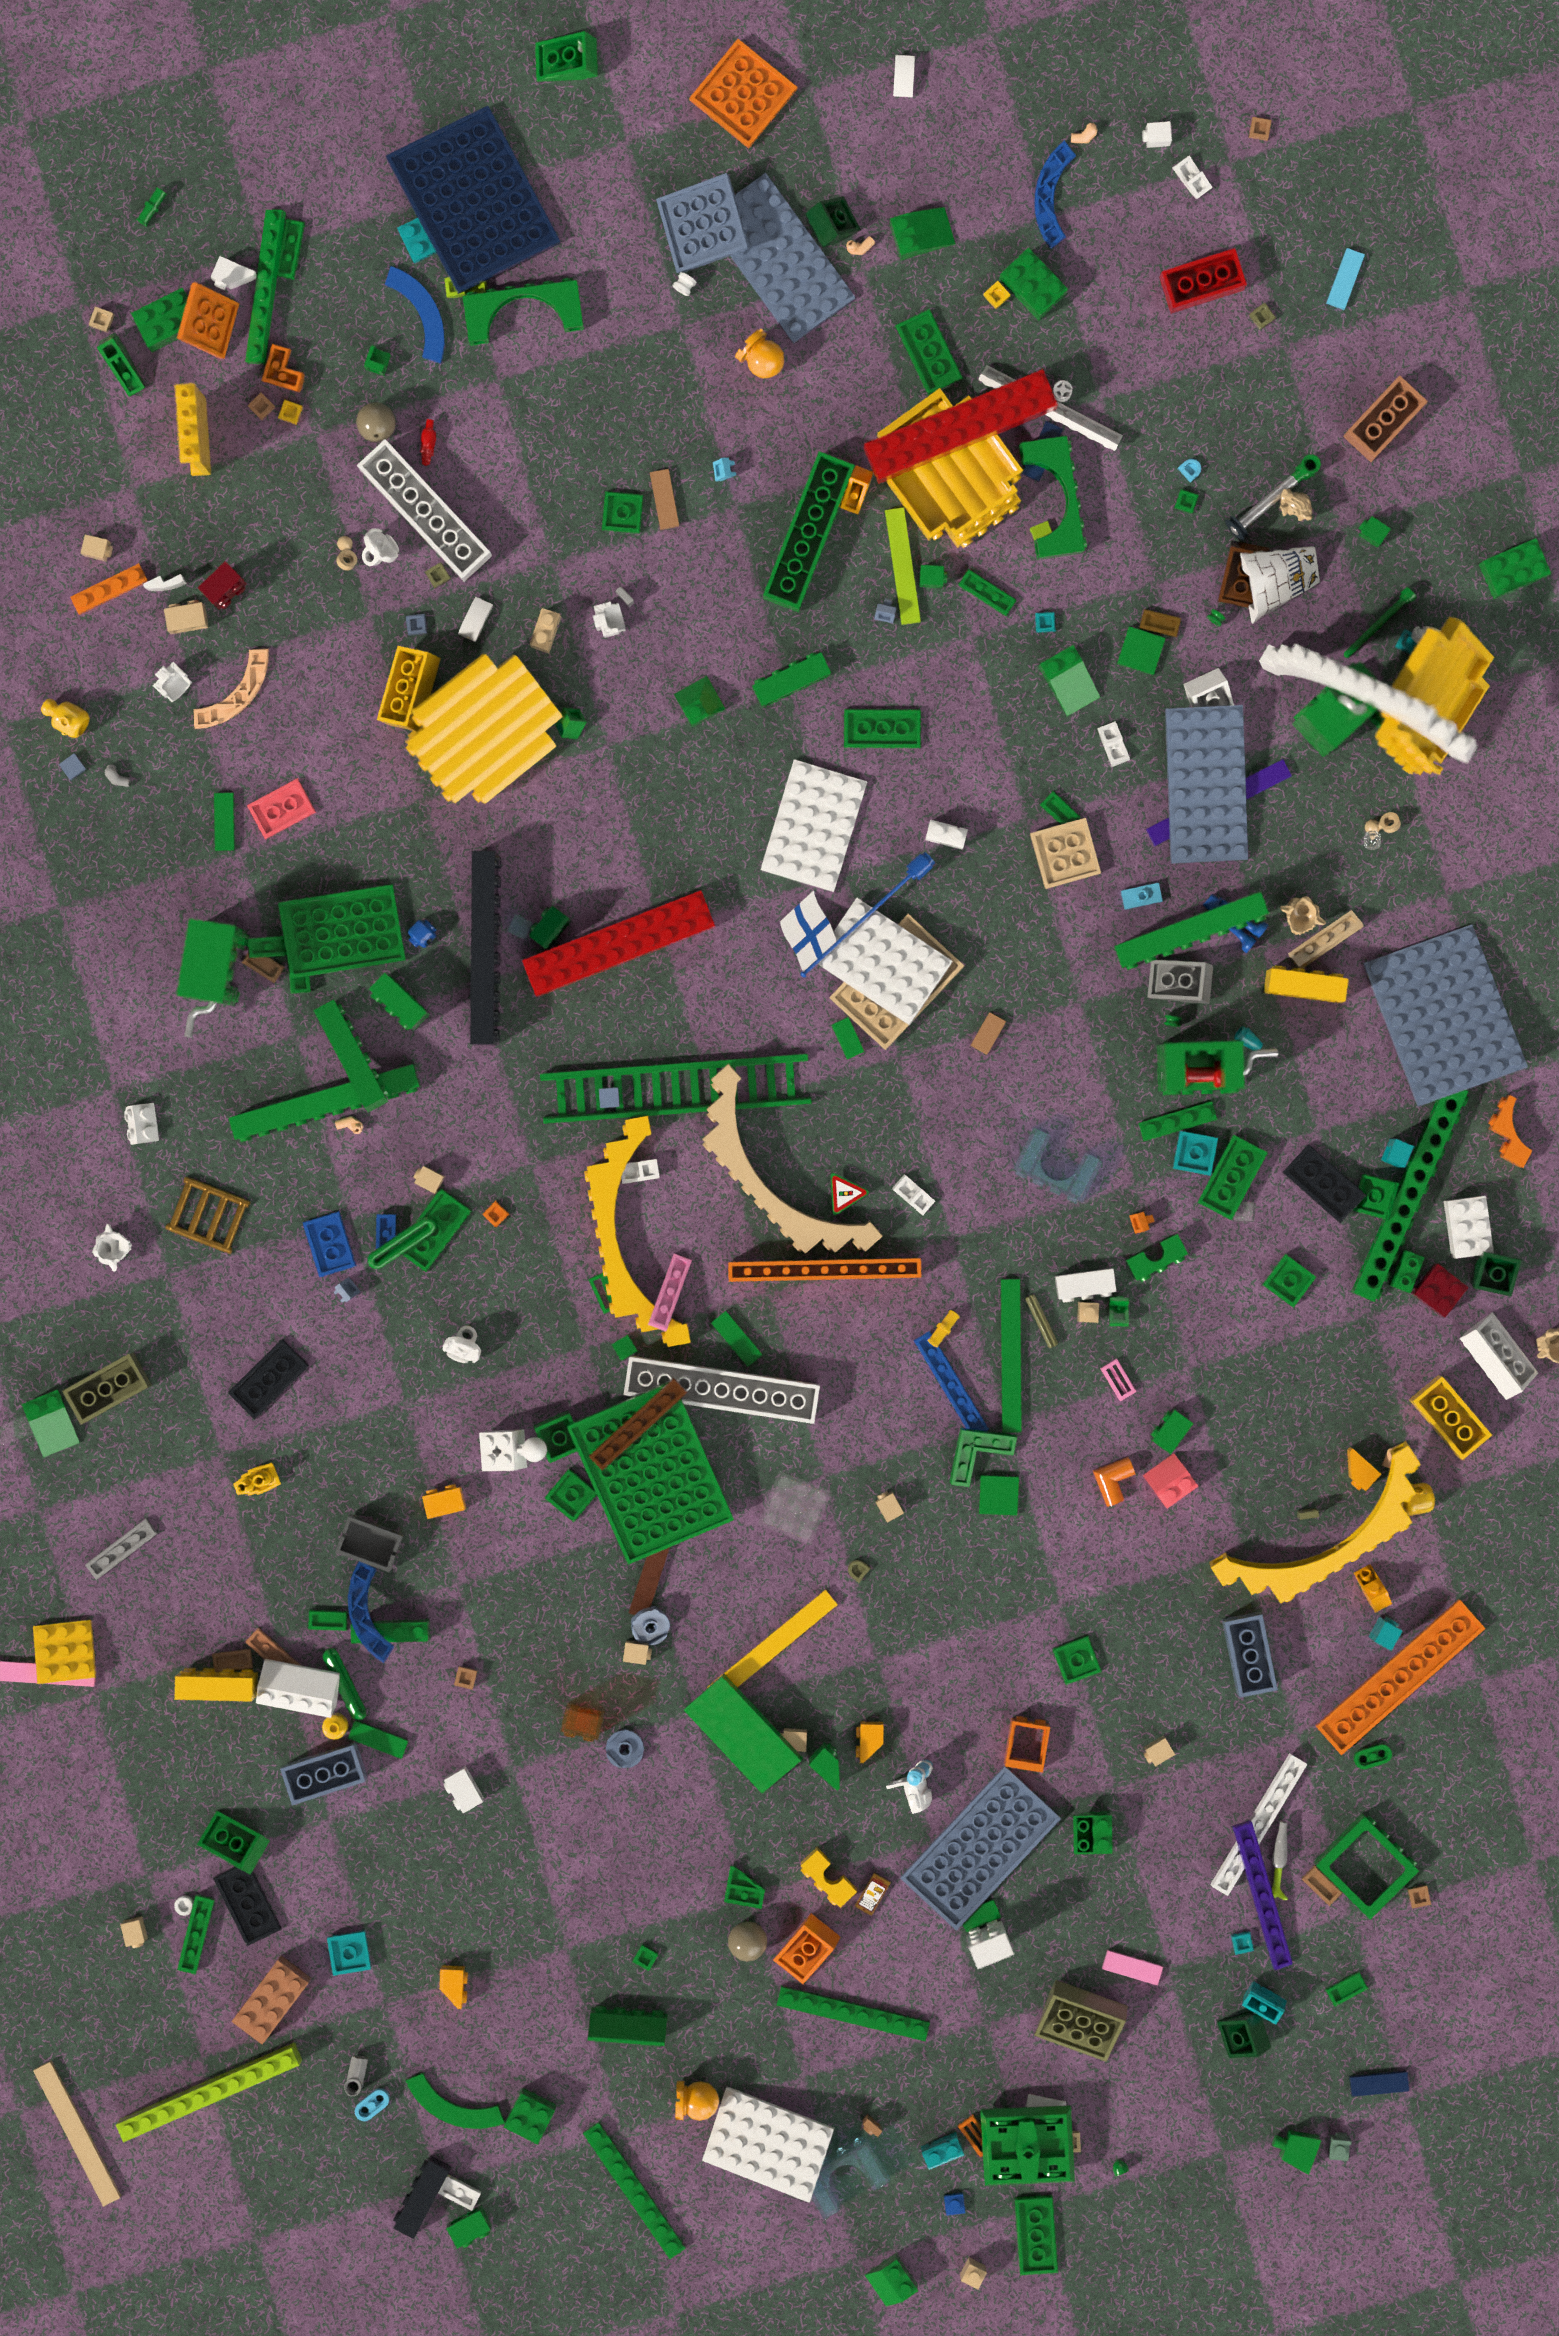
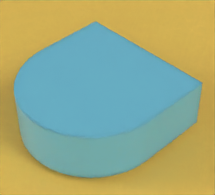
(1190, 469)

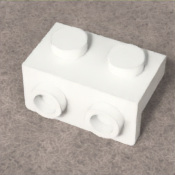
(141, 1123)

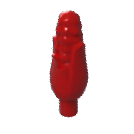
(428, 441)

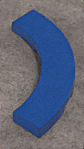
(1045, 192)
(426, 308)
(359, 1613)

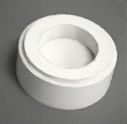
(184, 1905)

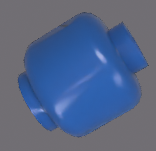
(422, 933)

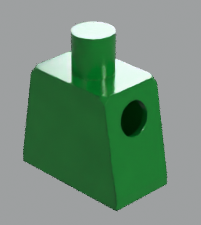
(1298, 2149)

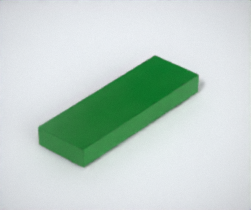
(290, 248)
(987, 592)
(224, 821)
(736, 1338)
(378, 1739)

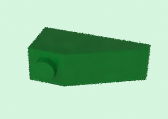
(121, 364)

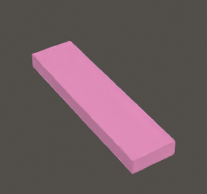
(669, 1292)

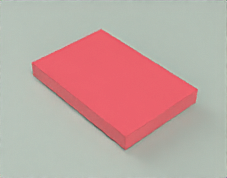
(281, 808)

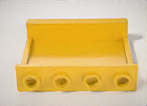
(193, 428)

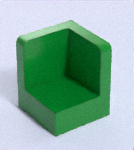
(377, 361)
(571, 723)

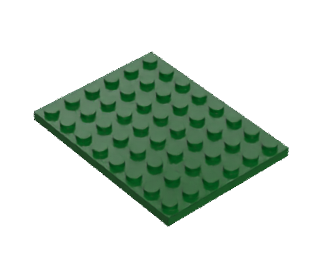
(659, 1485)

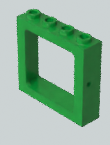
(1344, 1841)

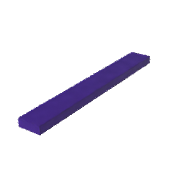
(1254, 784)
(1262, 1894)

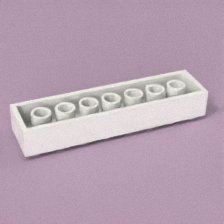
(424, 510)

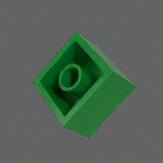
(556, 1436)
(530, 2116)

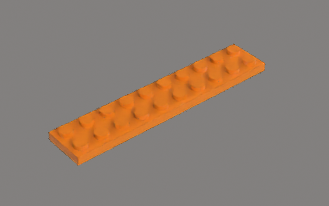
(1400, 1677)

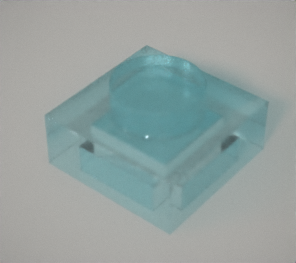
(519, 926)

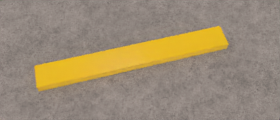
(780, 1638)

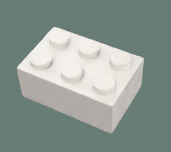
(1468, 1226)
(989, 1944)

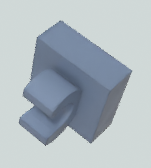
(885, 612)
(347, 1289)

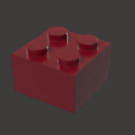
(222, 586)
(1439, 1290)

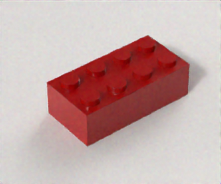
(1202, 280)

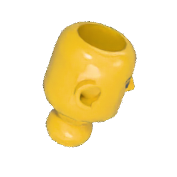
(66, 717)
(1422, 1502)

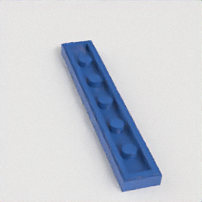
(950, 1384)

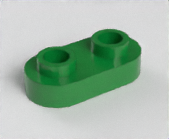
(1372, 1757)

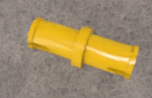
(943, 1328)

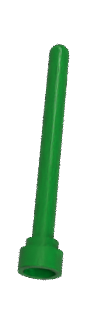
(1407, 596)

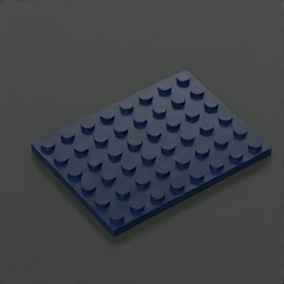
(472, 199)

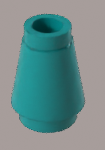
(1249, 1039)

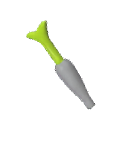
(1279, 1860)

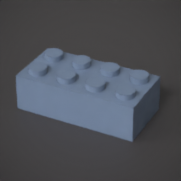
(1249, 1654)
(324, 1773)

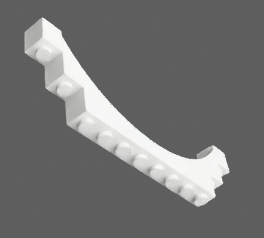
(1410, 711)

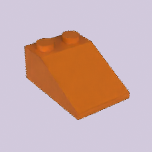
(807, 1948)

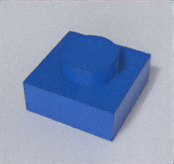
(954, 2203)

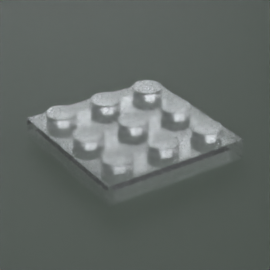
(794, 1507)

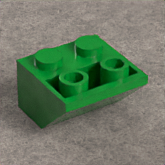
(1092, 1832)

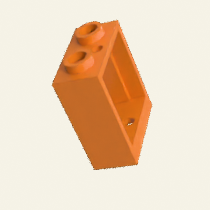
(1021, 1763)

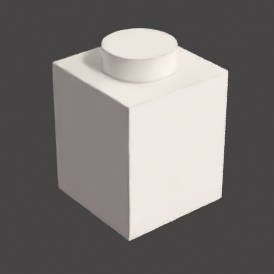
(1157, 134)

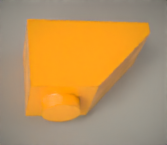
(856, 489)
(1360, 1471)

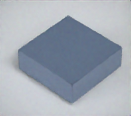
(416, 624)
(72, 766)
(609, 1097)

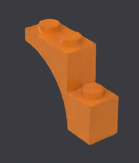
(1502, 1124)

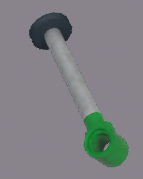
(1238, 527)

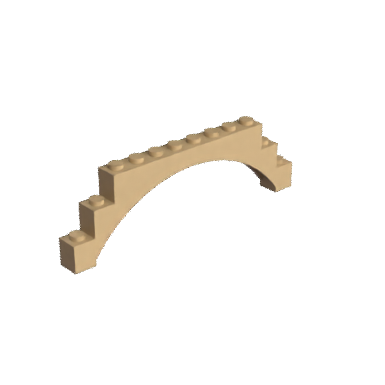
(802, 1228)

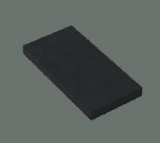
(1324, 1183)
(268, 1379)
(247, 1904)

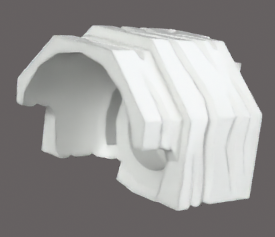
(609, 619)
(172, 682)

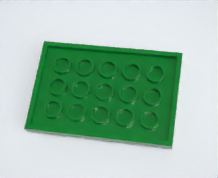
(341, 931)

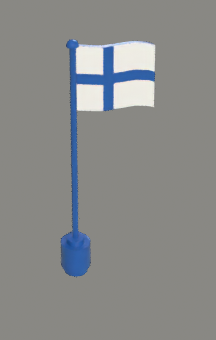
(812, 933)

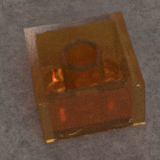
(582, 1722)

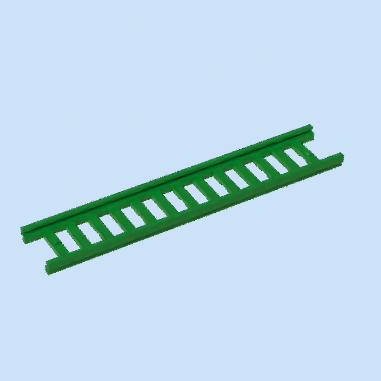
(674, 1068)

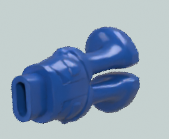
(1246, 940)

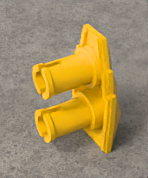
(257, 1480)

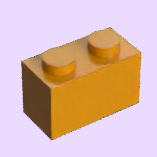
(443, 1502)

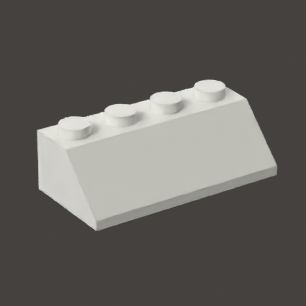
(1499, 1356)
(298, 1688)

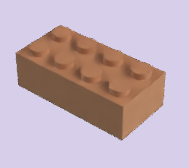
(1385, 418)
(271, 1999)

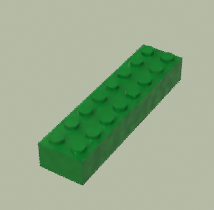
(808, 532)
(1190, 930)

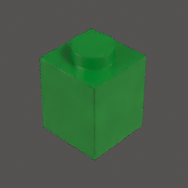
(1373, 531)
(932, 576)

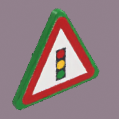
(844, 1193)

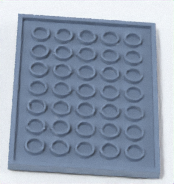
(1445, 1015)

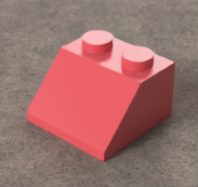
(1170, 1480)

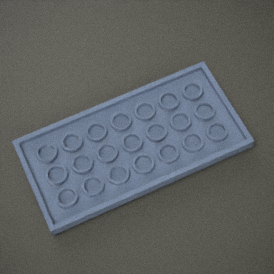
(786, 262)
(1206, 784)
(980, 1847)

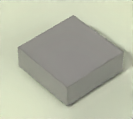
(625, 597)

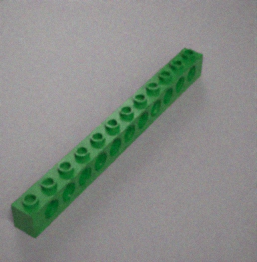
(1413, 1204)

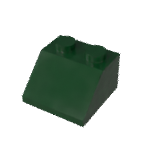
(832, 221)
(550, 927)
(1495, 1273)
(1244, 2035)

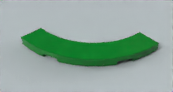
(450, 2112)

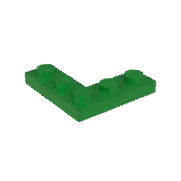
(273, 948)
(972, 1441)

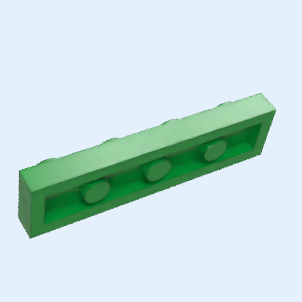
(1177, 1121)
(196, 1934)

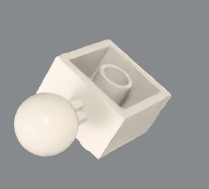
(508, 1450)

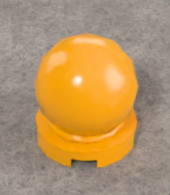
(762, 356)
(696, 2100)

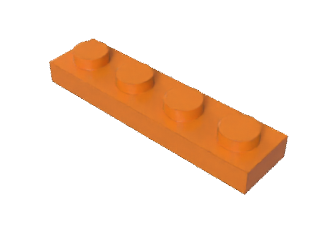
(109, 589)

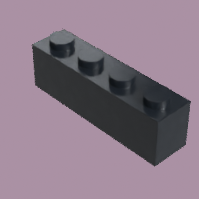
(422, 2196)

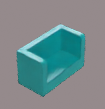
(1397, 1153)

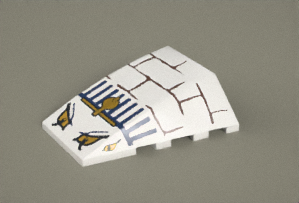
(1279, 577)

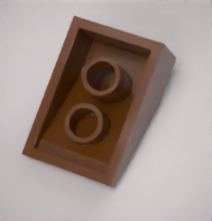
(1235, 582)

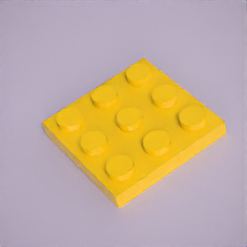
(64, 1652)

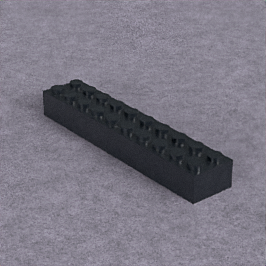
(484, 944)

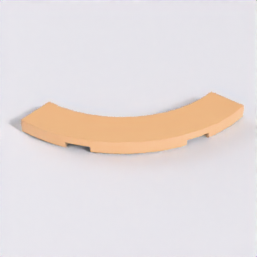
(240, 697)

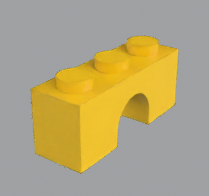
(839, 1890)

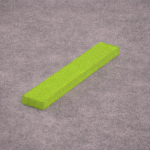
(902, 566)

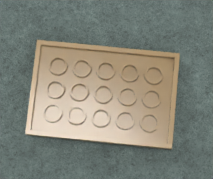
(873, 1018)

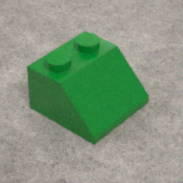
(826, 1764)
(892, 2281)

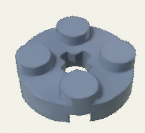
(648, 1635)
(624, 1759)

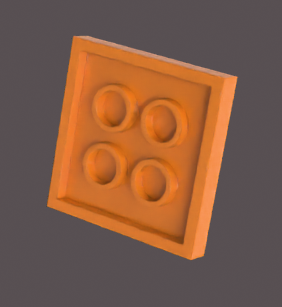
(208, 320)

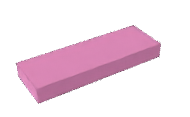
(1132, 1967)

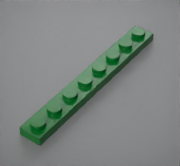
(265, 287)
(853, 2013)
(634, 2190)

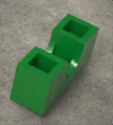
(1172, 1251)

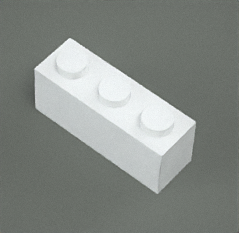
(1085, 1284)

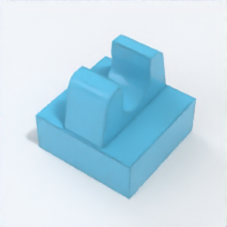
(722, 469)

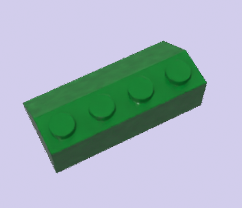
(627, 2026)

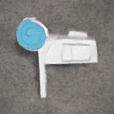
(916, 1787)

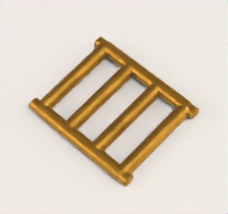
(224, 1198)

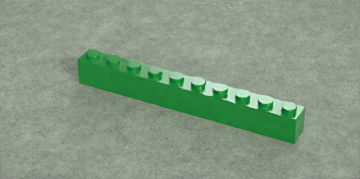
(317, 1105)

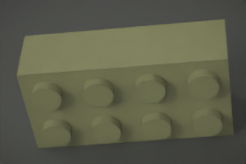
(107, 1388)

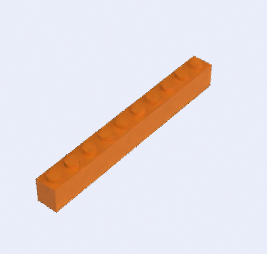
(824, 1269)

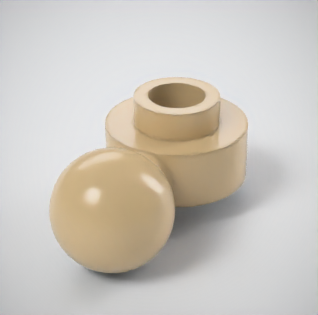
(345, 544)
(1387, 818)

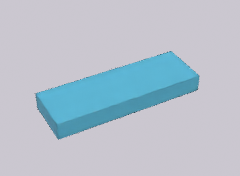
(1345, 279)

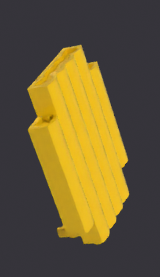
(959, 490)
(1446, 676)
(483, 729)

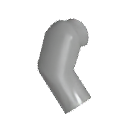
(114, 778)

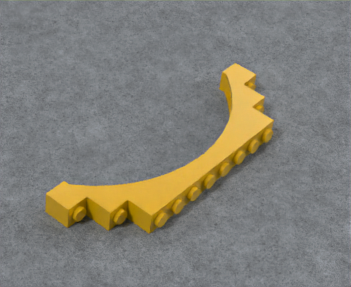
(604, 1184)
(1297, 1576)

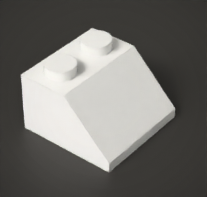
(1209, 690)

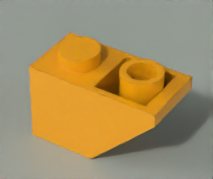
(1373, 1588)
(870, 1739)
(452, 1984)

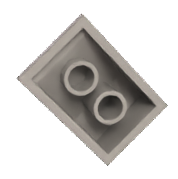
(1180, 981)

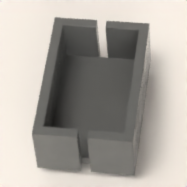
(369, 1543)

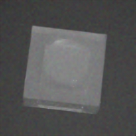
(1245, 1212)

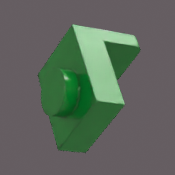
(1119, 1311)

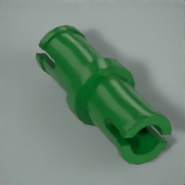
(151, 207)

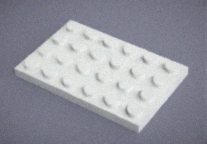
(813, 825)
(885, 962)
(768, 2144)

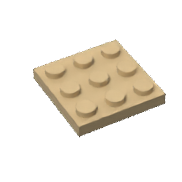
(1065, 853)

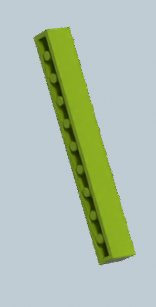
(209, 2092)

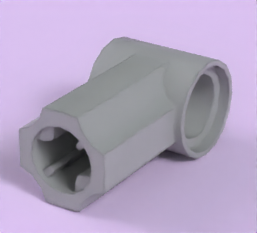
(356, 2073)

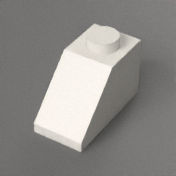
(231, 274)

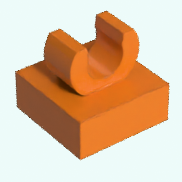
(1140, 1222)

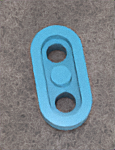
(373, 2104)

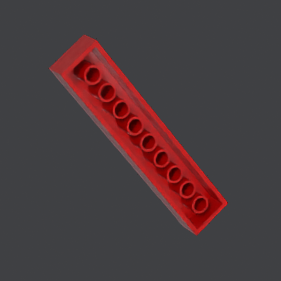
(960, 426)
(618, 943)

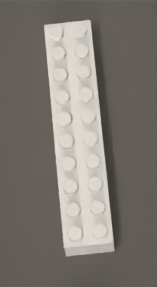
(727, 1389)

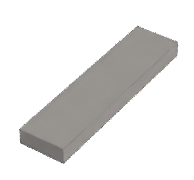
(121, 1549)

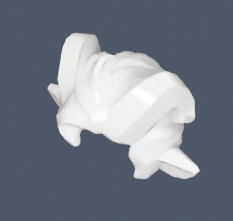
(111, 1247)

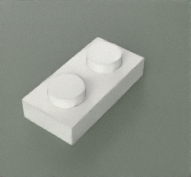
(459, 2192)

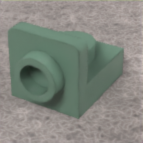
(1339, 2147)

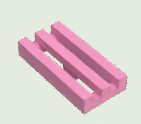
(1110, 1366)

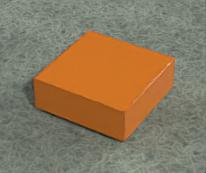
(495, 1214)

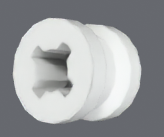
(684, 284)
(1063, 387)

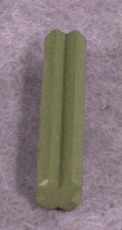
(1041, 1321)

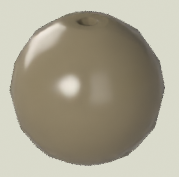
(375, 422)
(747, 1941)

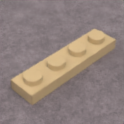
(1325, 939)

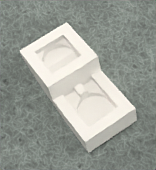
(904, 75)
(1192, 177)
(159, 584)
(475, 619)
(1113, 744)
(640, 1171)
(913, 1194)

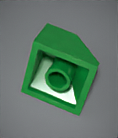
(699, 701)

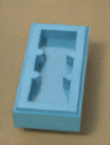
(1141, 896)

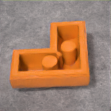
(277, 373)
(1108, 1478)

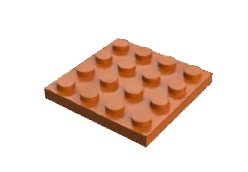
(743, 93)

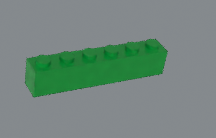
(351, 1056)

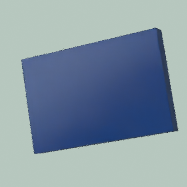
(329, 1244)

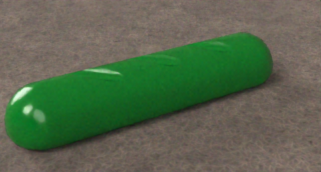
(401, 1242)
(346, 1687)

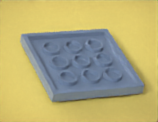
(702, 223)

